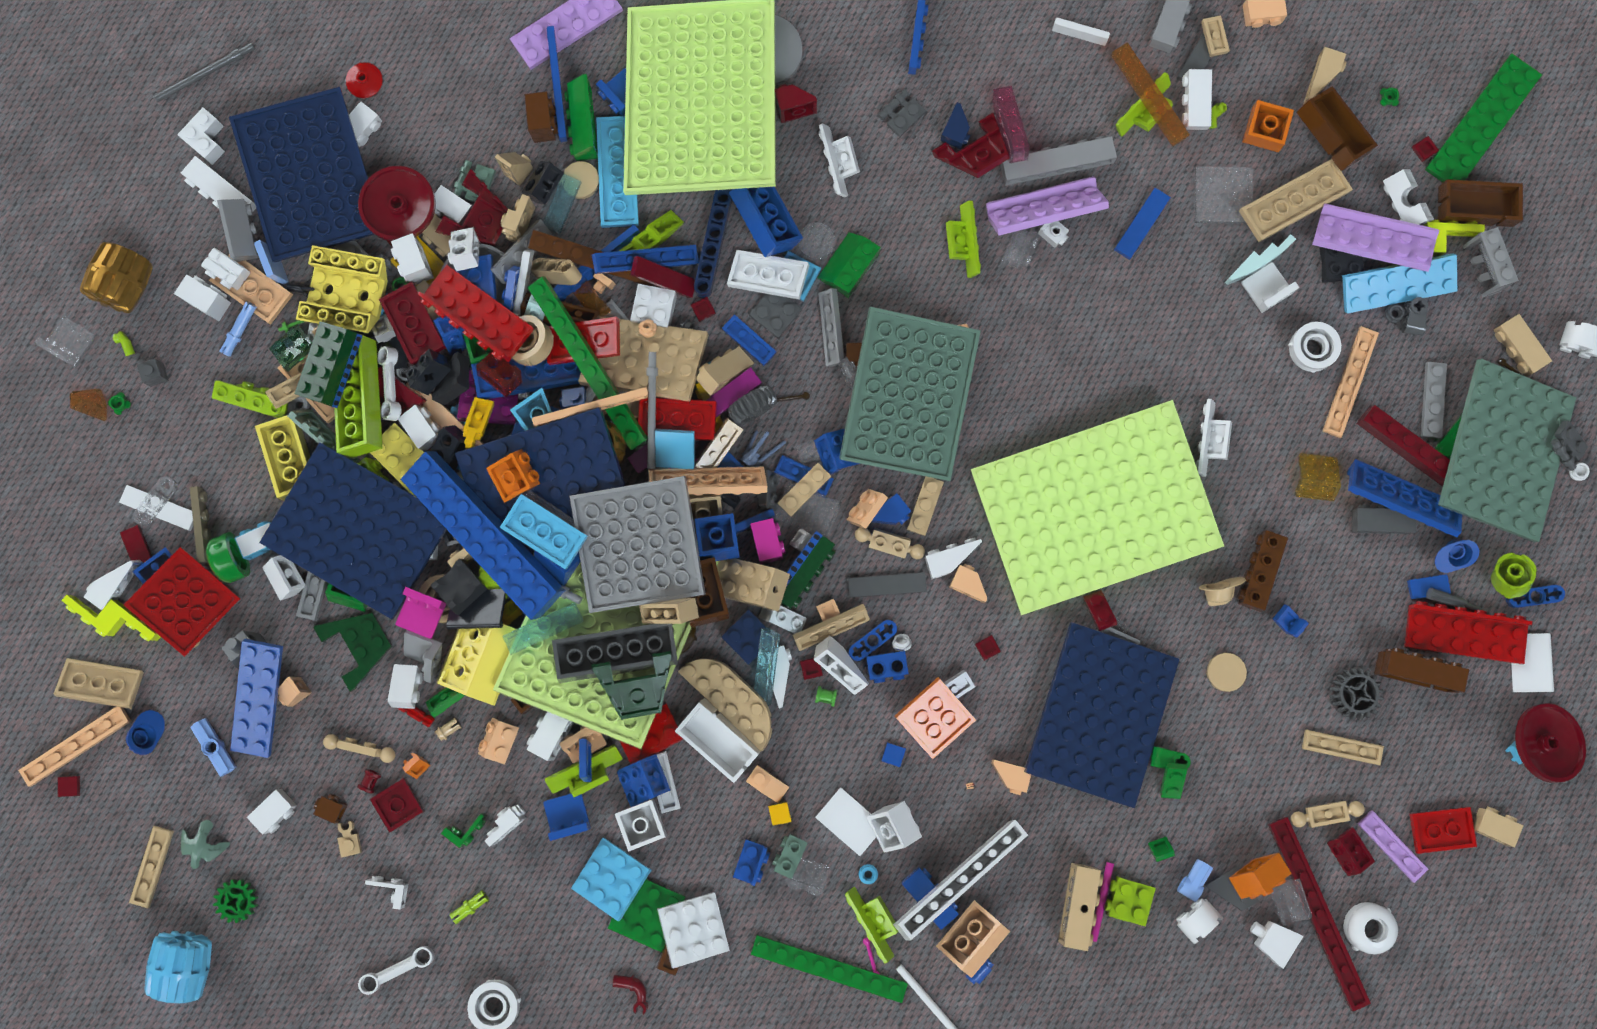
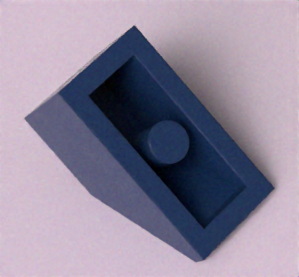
(956, 128)

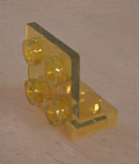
(1318, 477)

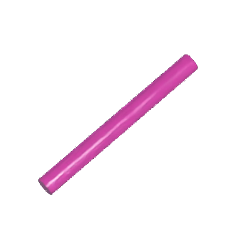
(1103, 896)

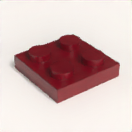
(397, 805)

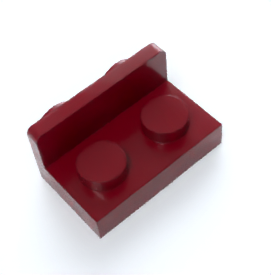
(1351, 852)

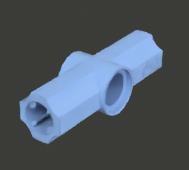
(206, 736)

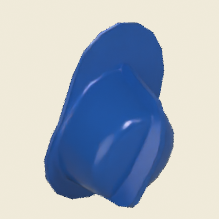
(1456, 555)
(145, 732)

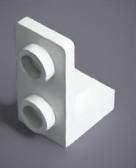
(784, 618)
(398, 896)

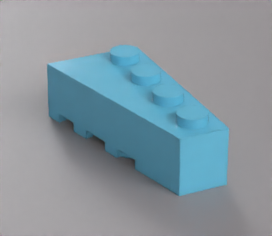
(531, 407)

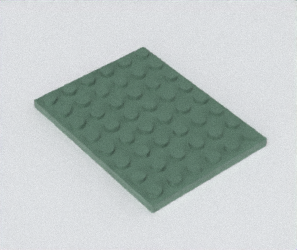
(909, 394)
(1504, 451)

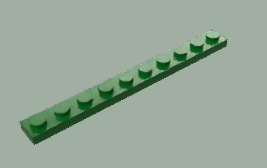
(586, 360)

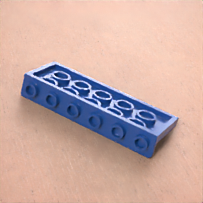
(1402, 497)

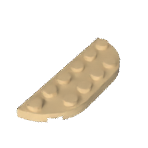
(732, 698)

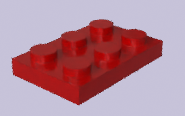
(659, 737)
(1443, 830)

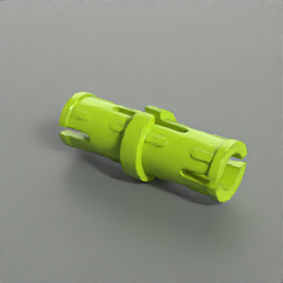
(469, 907)

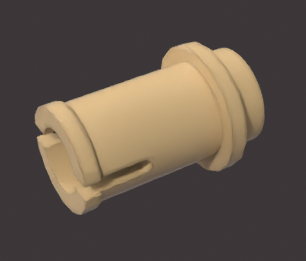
(446, 730)

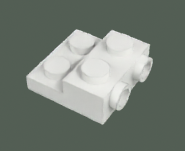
(508, 820)

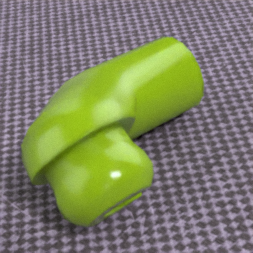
(1217, 110)

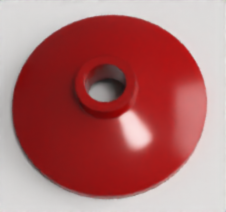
(367, 87)

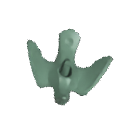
(198, 847)

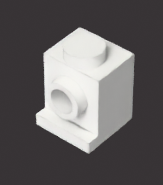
(1047, 233)

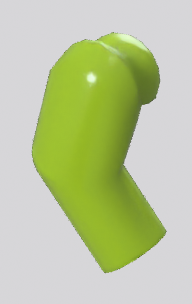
(122, 338)

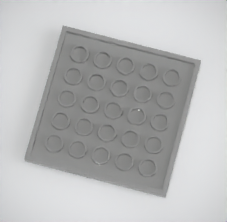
(638, 544)

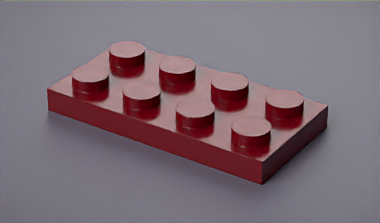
(411, 322)

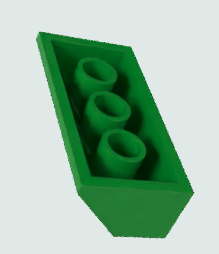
(582, 119)

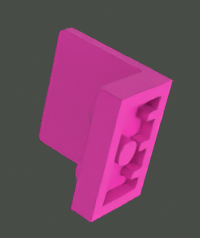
(420, 613)

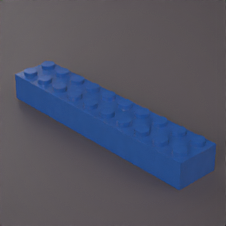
(480, 535)

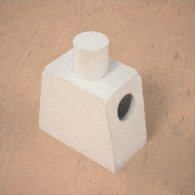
(1276, 941)

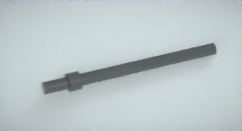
(236, 54)

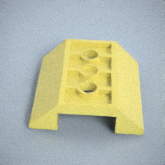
(350, 277)
(481, 662)

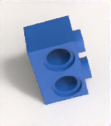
(886, 661)

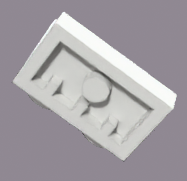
(1268, 287)

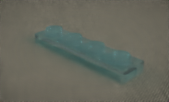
(766, 664)

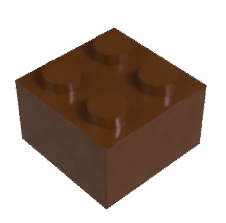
(541, 117)

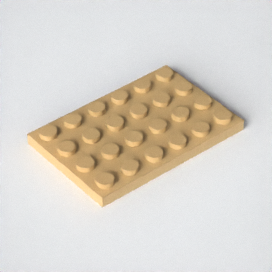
(677, 360)

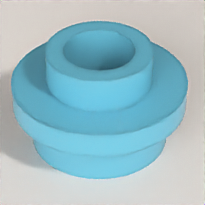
(863, 869)

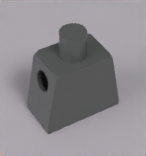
(233, 645)

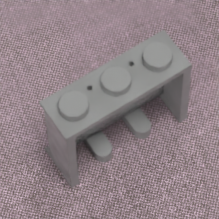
(1496, 260)

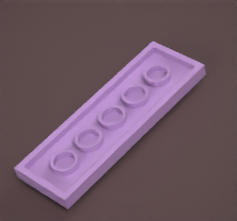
(570, 23)

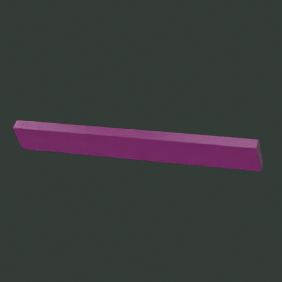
(724, 397)

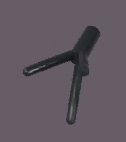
(299, 288)

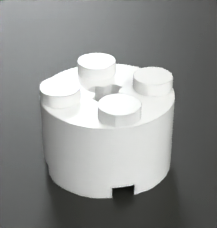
(1579, 339)
(1199, 920)

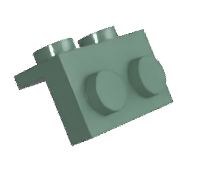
(790, 856)

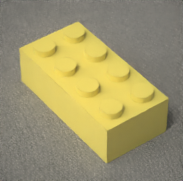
(284, 452)
(398, 453)

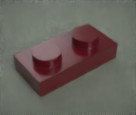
(1100, 610)

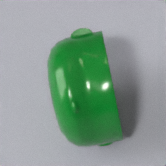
(226, 558)

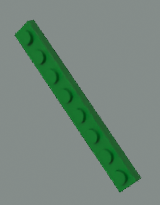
(829, 968)

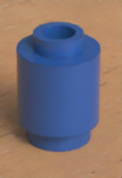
(981, 974)

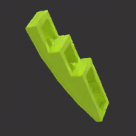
(656, 232)

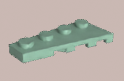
(316, 428)

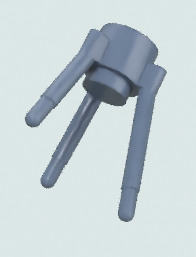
(750, 457)

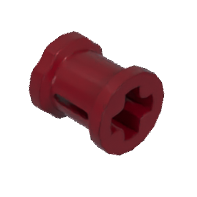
(369, 781)

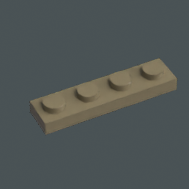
(200, 518)

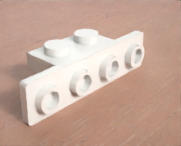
(840, 158)
(1214, 439)

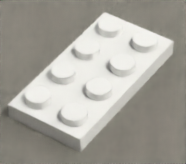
(768, 274)

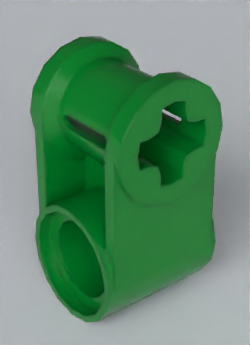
(1162, 756)

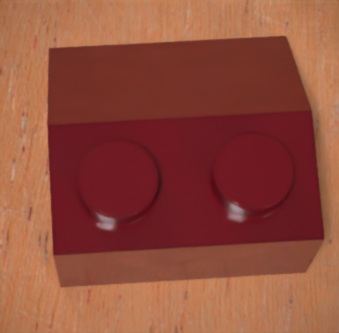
(794, 103)

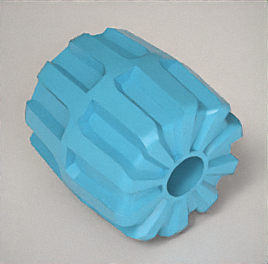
(178, 967)

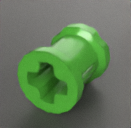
(826, 696)

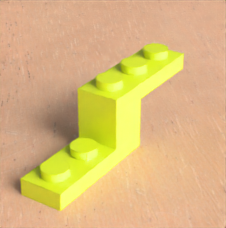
(1452, 228)
(110, 618)

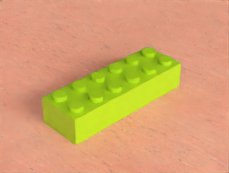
(359, 408)

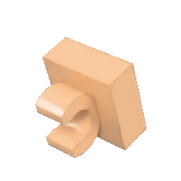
(602, 283)

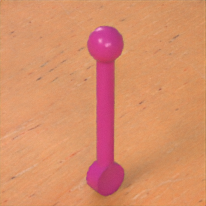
(866, 941)

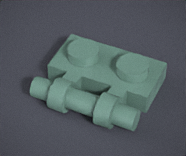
(483, 173)

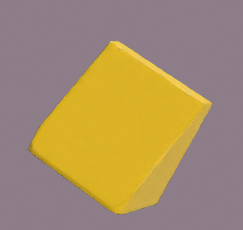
(780, 813)

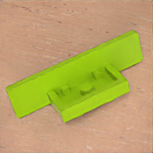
(1138, 112)
(963, 239)
(247, 397)
(570, 775)
(875, 920)

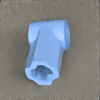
(1192, 885)

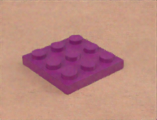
(501, 411)

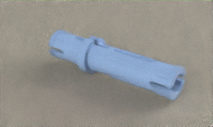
(238, 328)

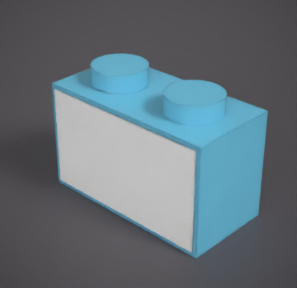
(249, 541)

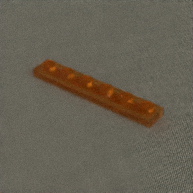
(1150, 94)

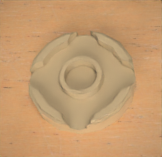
(587, 175)
(1226, 672)

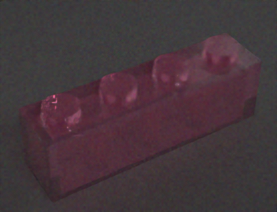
(1010, 124)

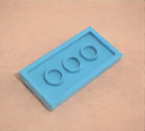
(543, 531)

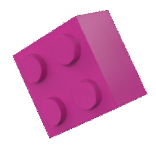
(767, 542)

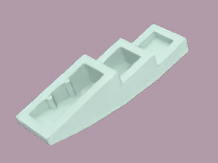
(1256, 262)

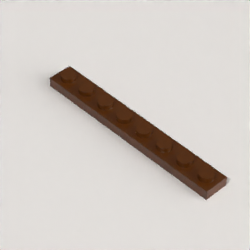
(572, 251)

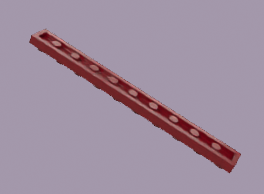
(1321, 916)

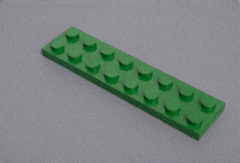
(1484, 120)

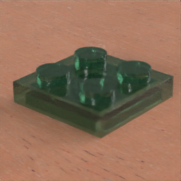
(291, 347)

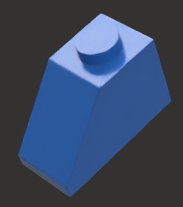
(893, 512)

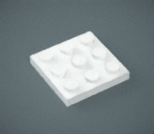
(693, 930)

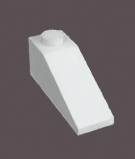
(111, 585)
(840, 665)
(781, 674)

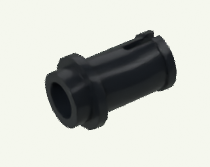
(730, 499)

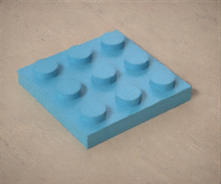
(611, 879)

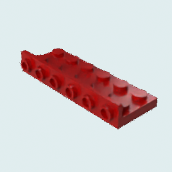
(476, 314)
(1467, 633)

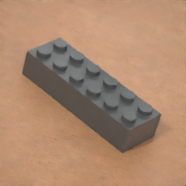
(624, 648)

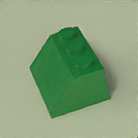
(849, 263)

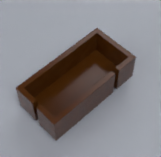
(1336, 128)
(1481, 202)
(1421, 671)

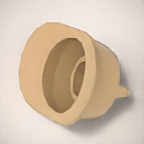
(1221, 592)

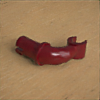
(635, 985)

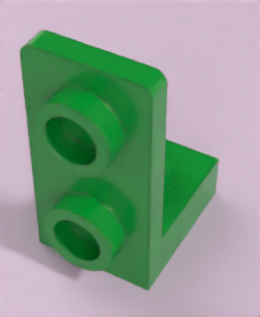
(454, 834)

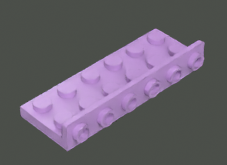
(1046, 206)
(1376, 237)

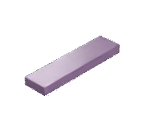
(1392, 846)

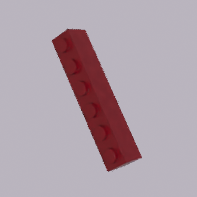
(1405, 443)

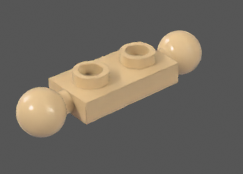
(890, 543)
(332, 741)
(1327, 814)

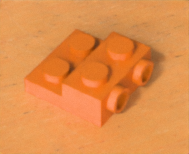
(513, 475)

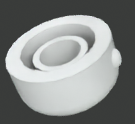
(1326, 338)
(1355, 924)
(477, 1005)

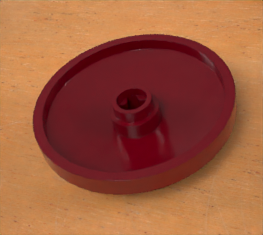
(396, 203)
(1550, 743)

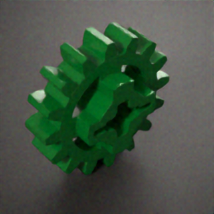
(240, 907)

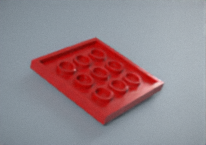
(181, 601)

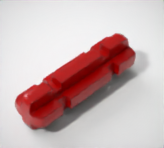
(419, 715)

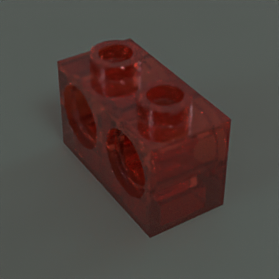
(496, 376)

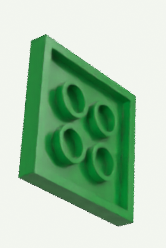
(642, 918)

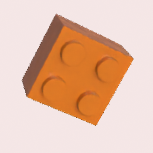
(1268, 126)
(1260, 876)

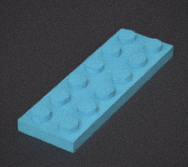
(615, 206)
(1398, 284)

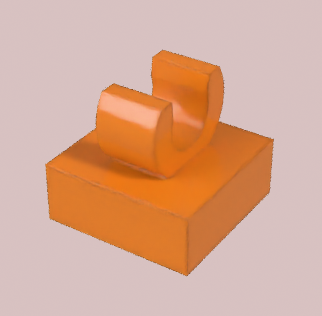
(415, 766)

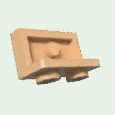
(497, 740)
(571, 742)

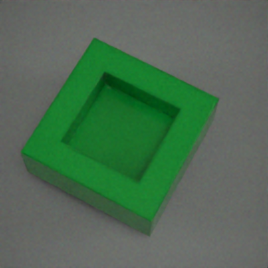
(1161, 849)

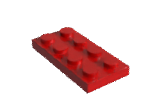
(600, 334)
(682, 415)

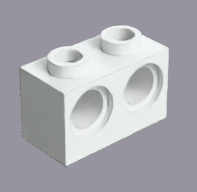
(464, 249)

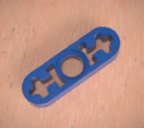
(1543, 599)
(887, 635)

